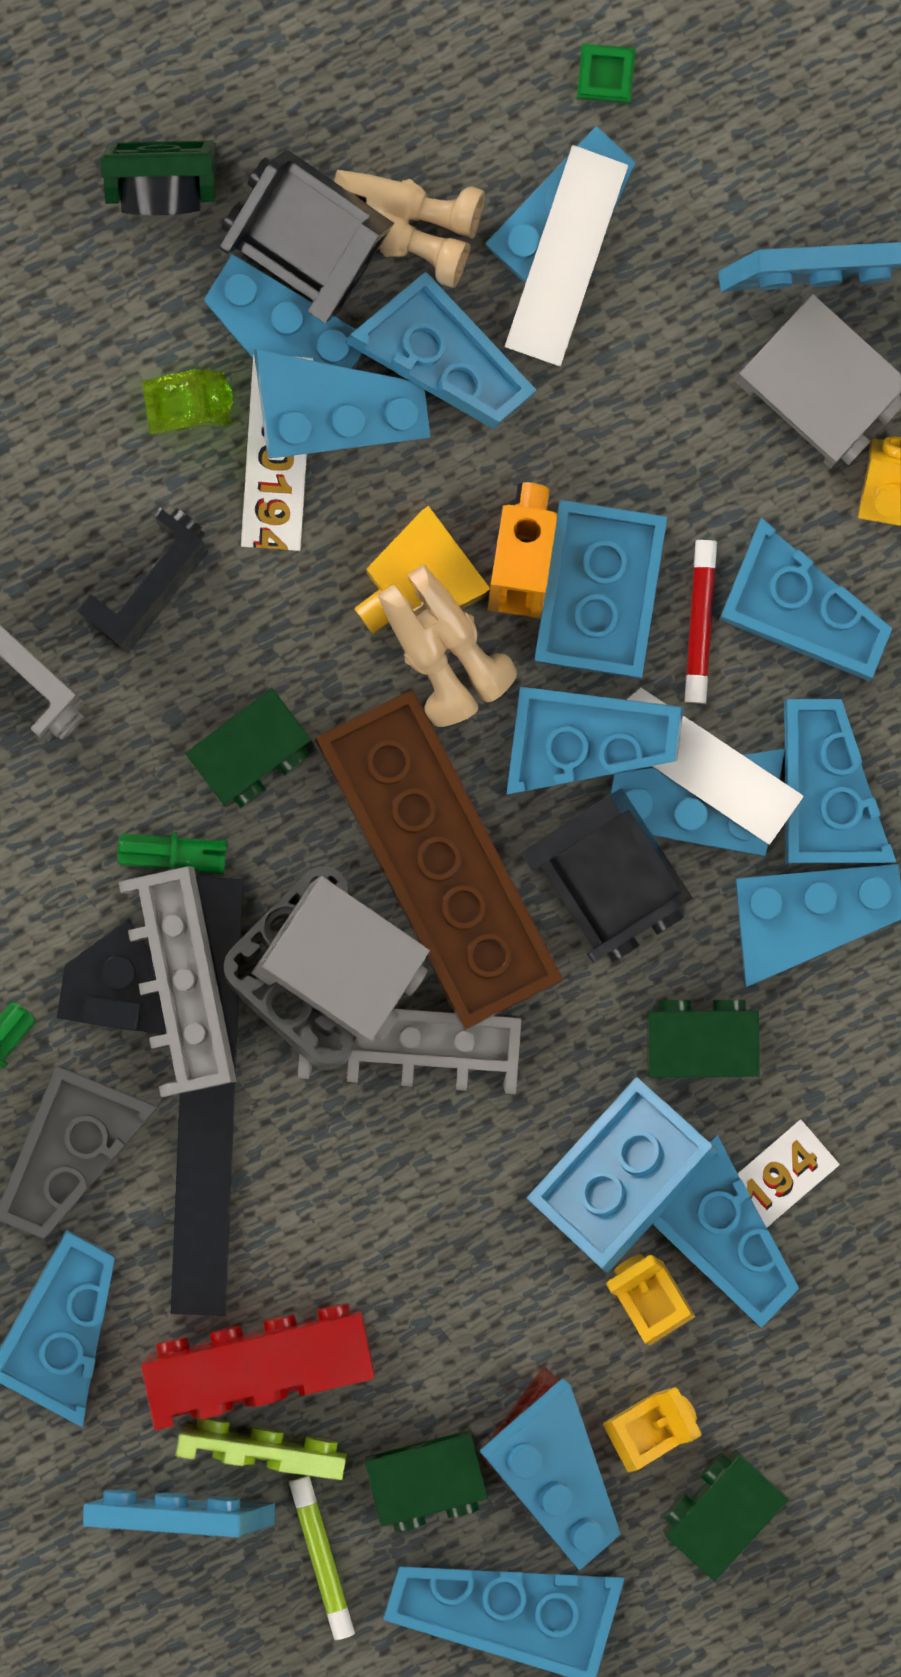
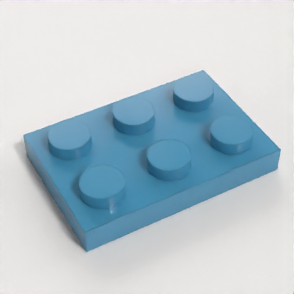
(600, 589)
(622, 1174)

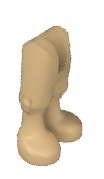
(408, 202)
(431, 631)

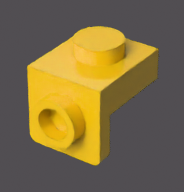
(882, 483)
(650, 1297)
(652, 1428)

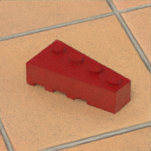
(257, 1365)

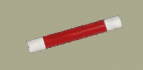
(700, 621)

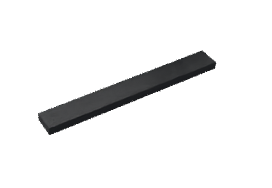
(207, 1137)

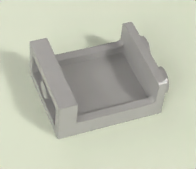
(824, 382)
(64, 704)
(344, 961)

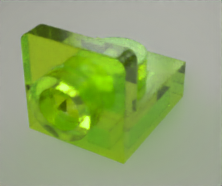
(187, 401)

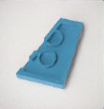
(520, 235)
(818, 265)
(801, 608)
(682, 816)
(810, 913)
(728, 1240)
(177, 1514)

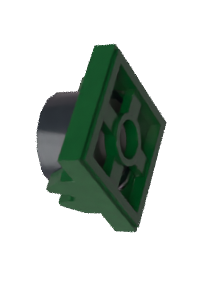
(159, 176)

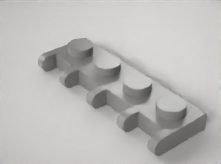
(183, 980)
(433, 1041)

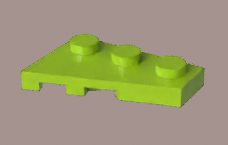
(314, 1458)

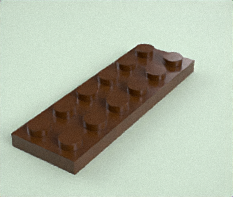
(438, 859)

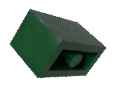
(250, 749)
(702, 1041)
(426, 1480)
(723, 1513)

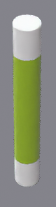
(321, 1557)

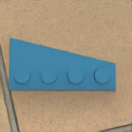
(524, 1617)

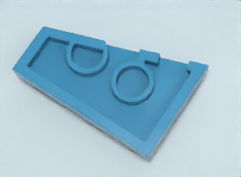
(276, 319)
(444, 352)
(334, 407)
(587, 736)
(823, 763)
(58, 1329)
(556, 1475)

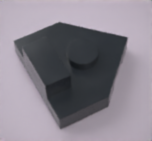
(104, 987)

